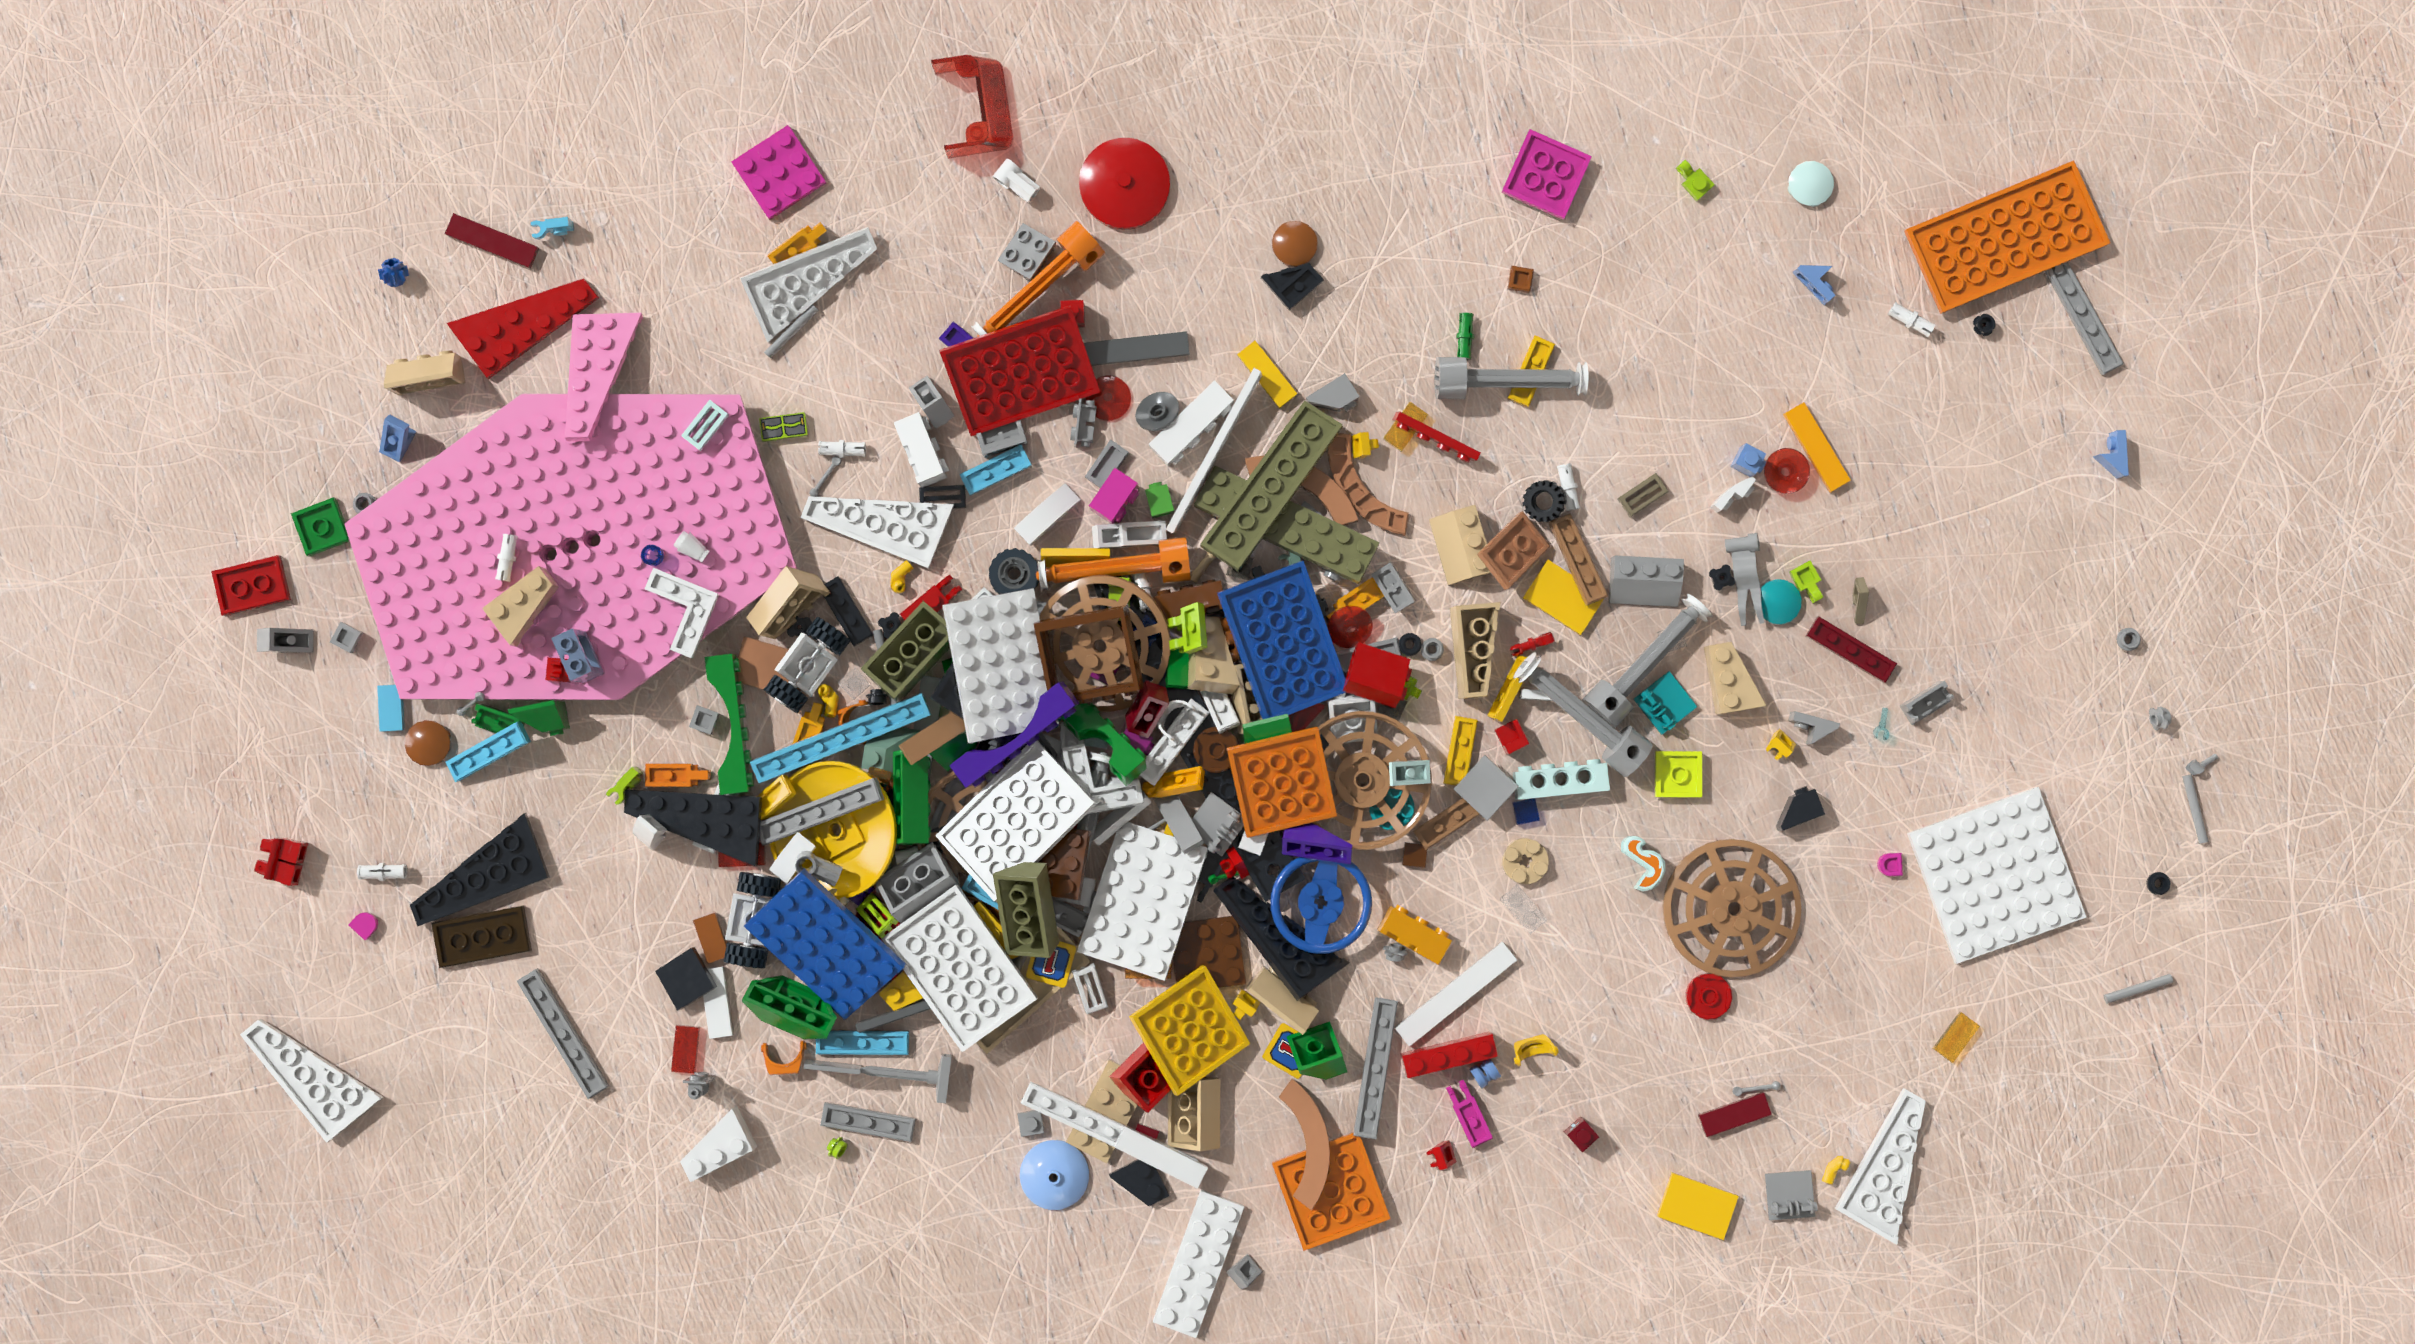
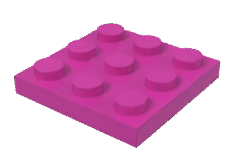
(778, 172)
(1546, 174)

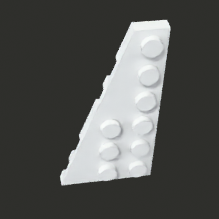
(794, 284)
(896, 527)
(317, 1087)
(1883, 1177)

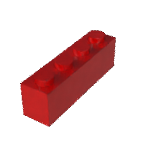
(1449, 1054)

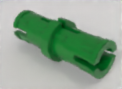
(1465, 335)

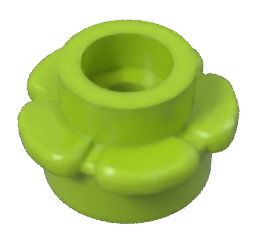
(836, 1147)

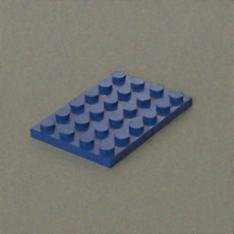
(1283, 641)
(824, 944)

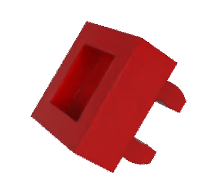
(555, 670)
(1234, 864)
(1443, 1154)

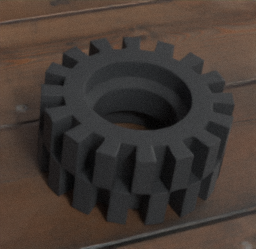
(1557, 496)

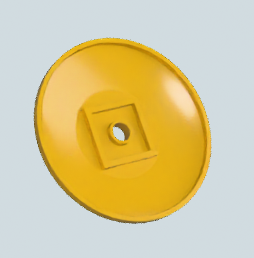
(865, 836)

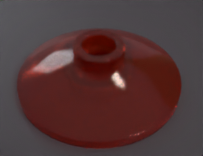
(1119, 403)
(1795, 463)
(1348, 618)

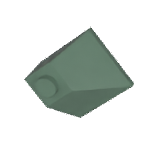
(880, 749)

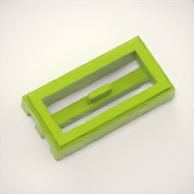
(886, 925)

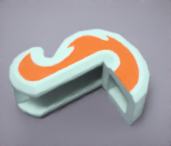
(1648, 859)

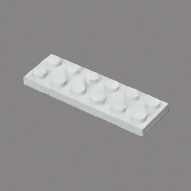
(1198, 1263)

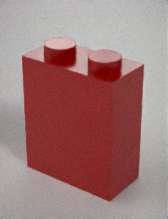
(1377, 675)

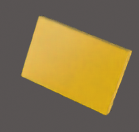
(1559, 597)
(1697, 1206)

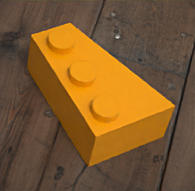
(1415, 934)

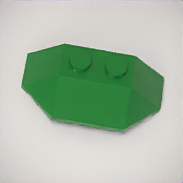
(790, 1007)

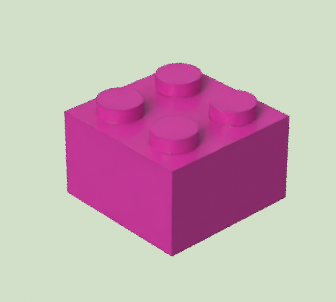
(1114, 497)

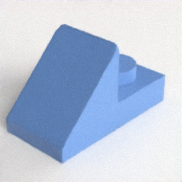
(1810, 277)
(395, 438)
(2117, 460)

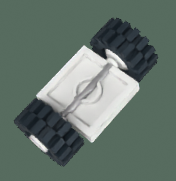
(806, 664)
(741, 910)

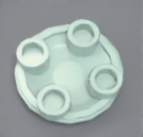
(1811, 183)

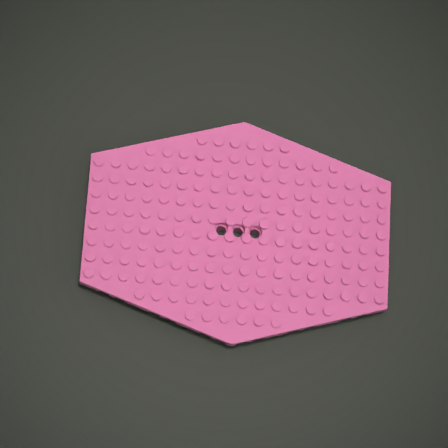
(637, 483)

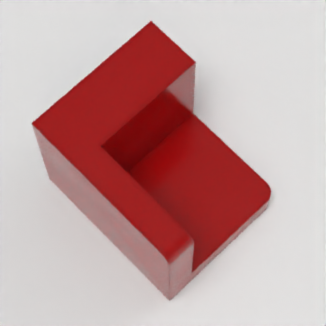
(1511, 736)

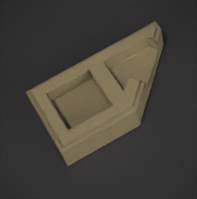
(1860, 599)

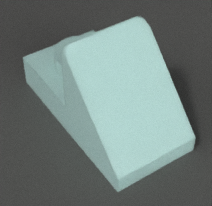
(1409, 772)

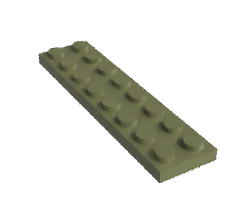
(1271, 486)
(1298, 530)

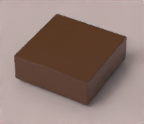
(1414, 855)

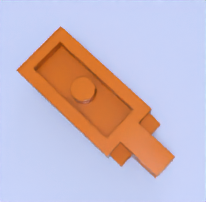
(674, 775)

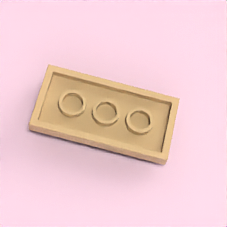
(1108, 1101)

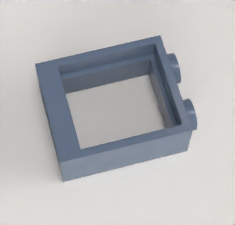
(582, 661)

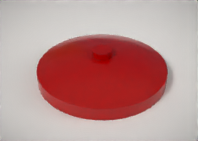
(1124, 183)

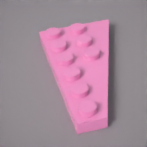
(596, 359)

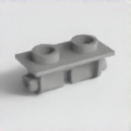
(1083, 413)
(698, 1084)

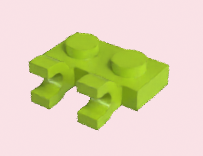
(1193, 628)

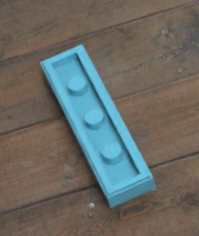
(488, 751)
(864, 1043)

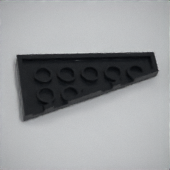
(716, 821)
(495, 869)
(1295, 967)

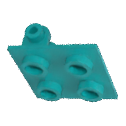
(1665, 703)

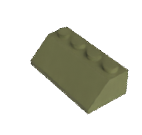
(909, 653)
(1026, 910)

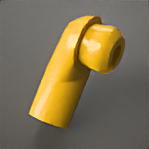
(898, 577)
(830, 698)
(1833, 1167)

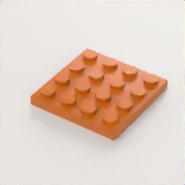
(1281, 782)
(1349, 1197)

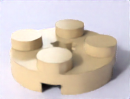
(1537, 866)

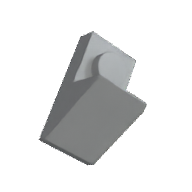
(1818, 726)

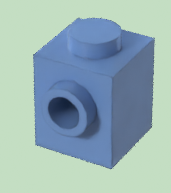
(1749, 460)

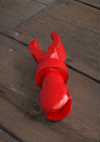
(1531, 644)

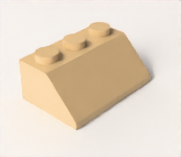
(424, 373)
(1458, 542)
(1275, 995)
(1195, 1116)

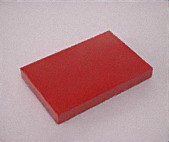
(251, 585)

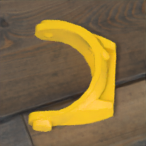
(1534, 1049)

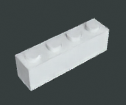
(1191, 423)

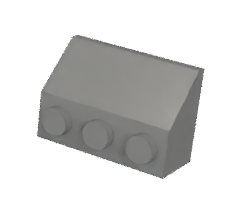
(1645, 580)
(916, 882)

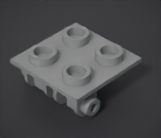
(1027, 252)
(1217, 824)
(1790, 1195)

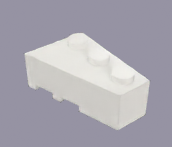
(721, 1145)

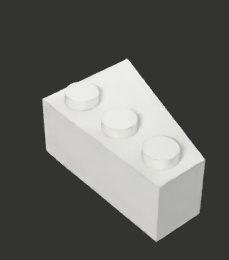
(921, 449)

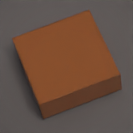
(1520, 279)

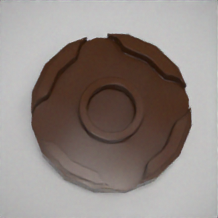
(1211, 749)

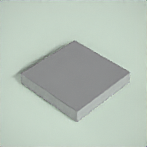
(1486, 787)

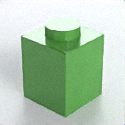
(1159, 500)

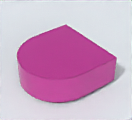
(1890, 864)
(364, 924)

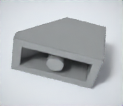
(1335, 395)
(931, 402)
(285, 640)

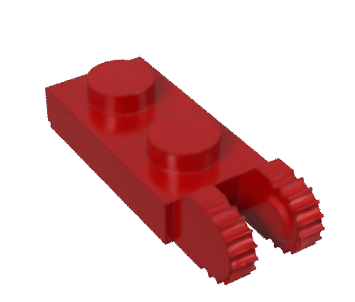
(933, 597)

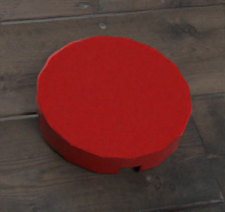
(1708, 996)

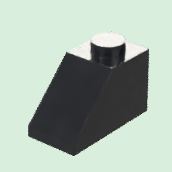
(1800, 808)

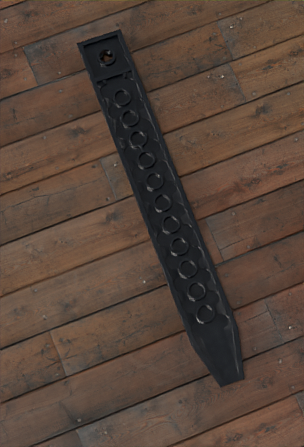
(1218, 783)

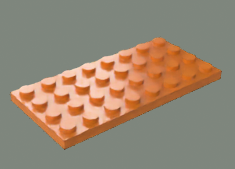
(2007, 237)

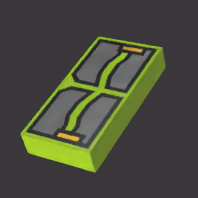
(783, 426)

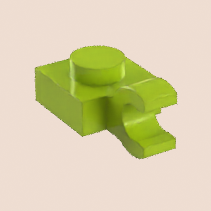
(1696, 182)
(1806, 577)
(628, 780)

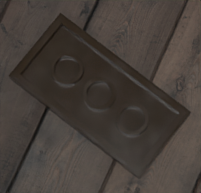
(481, 936)

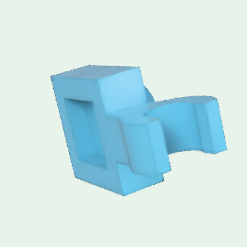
(557, 226)

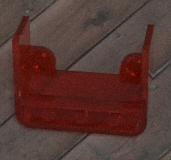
(995, 129)

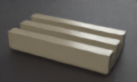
(1626, 506)

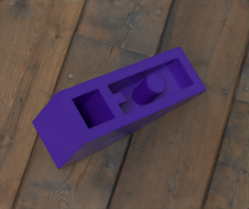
(1315, 843)

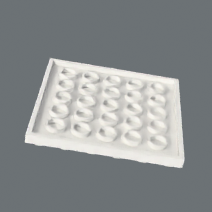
(1996, 875)

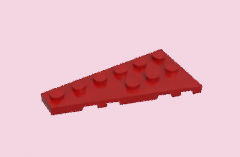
(509, 330)

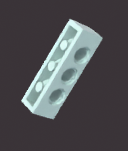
(1597, 781)

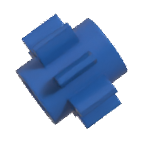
(393, 272)

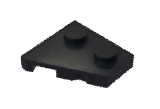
(1293, 284)
(1141, 1181)

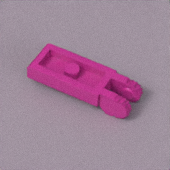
(1470, 1116)

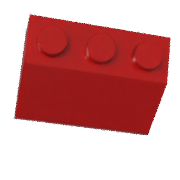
(1141, 1079)

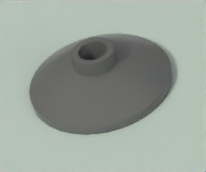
(1157, 411)

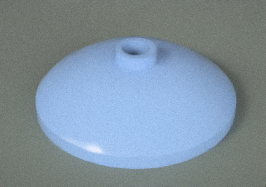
(1056, 1158)

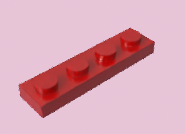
(1428, 433)

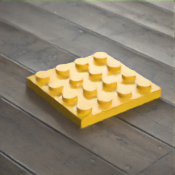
(1189, 1030)

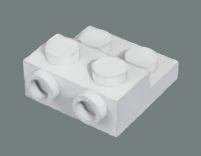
(1349, 703)

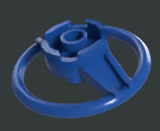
(1319, 919)

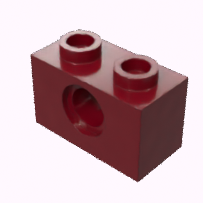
(1147, 709)

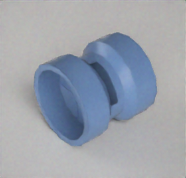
(1490, 1071)

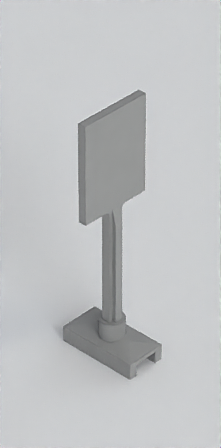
(939, 1078)

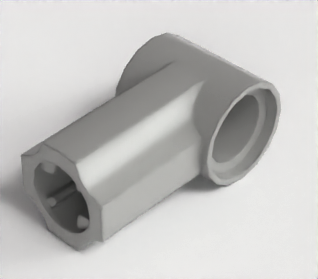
(821, 868)

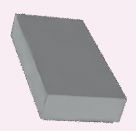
(1110, 458)

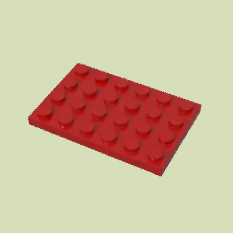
(1020, 370)

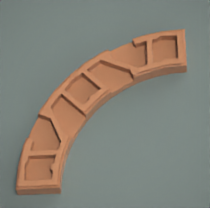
(1325, 489)
(1362, 501)
(1316, 1143)

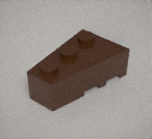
(1206, 593)

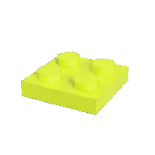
(1678, 773)

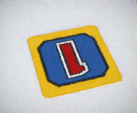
(1053, 969)
(1280, 1053)

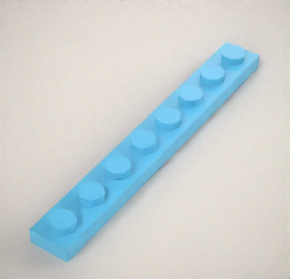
(840, 738)

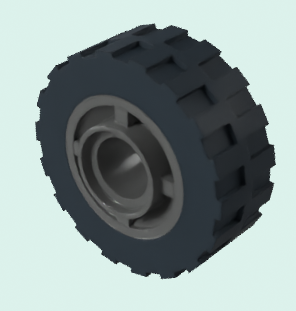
(1011, 560)

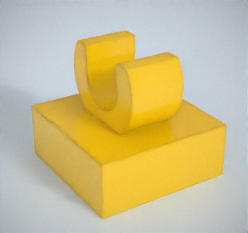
(1363, 445)
(1782, 743)
(1245, 1004)

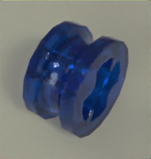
(649, 561)

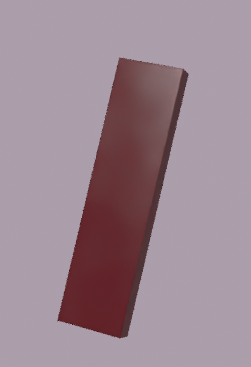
(491, 240)
(1851, 649)

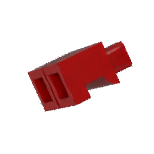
(277, 869)

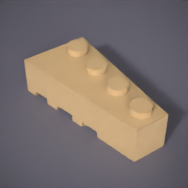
(1473, 646)

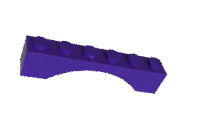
(1051, 707)

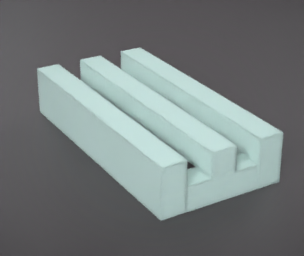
(712, 430)

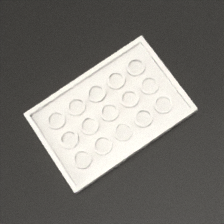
(996, 662)
(1016, 816)
(1142, 901)
(960, 968)

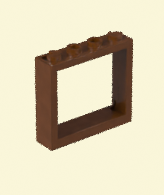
(1106, 692)

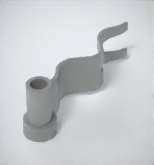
(1746, 573)

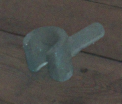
(1882, 725)

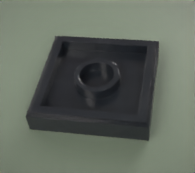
(686, 978)

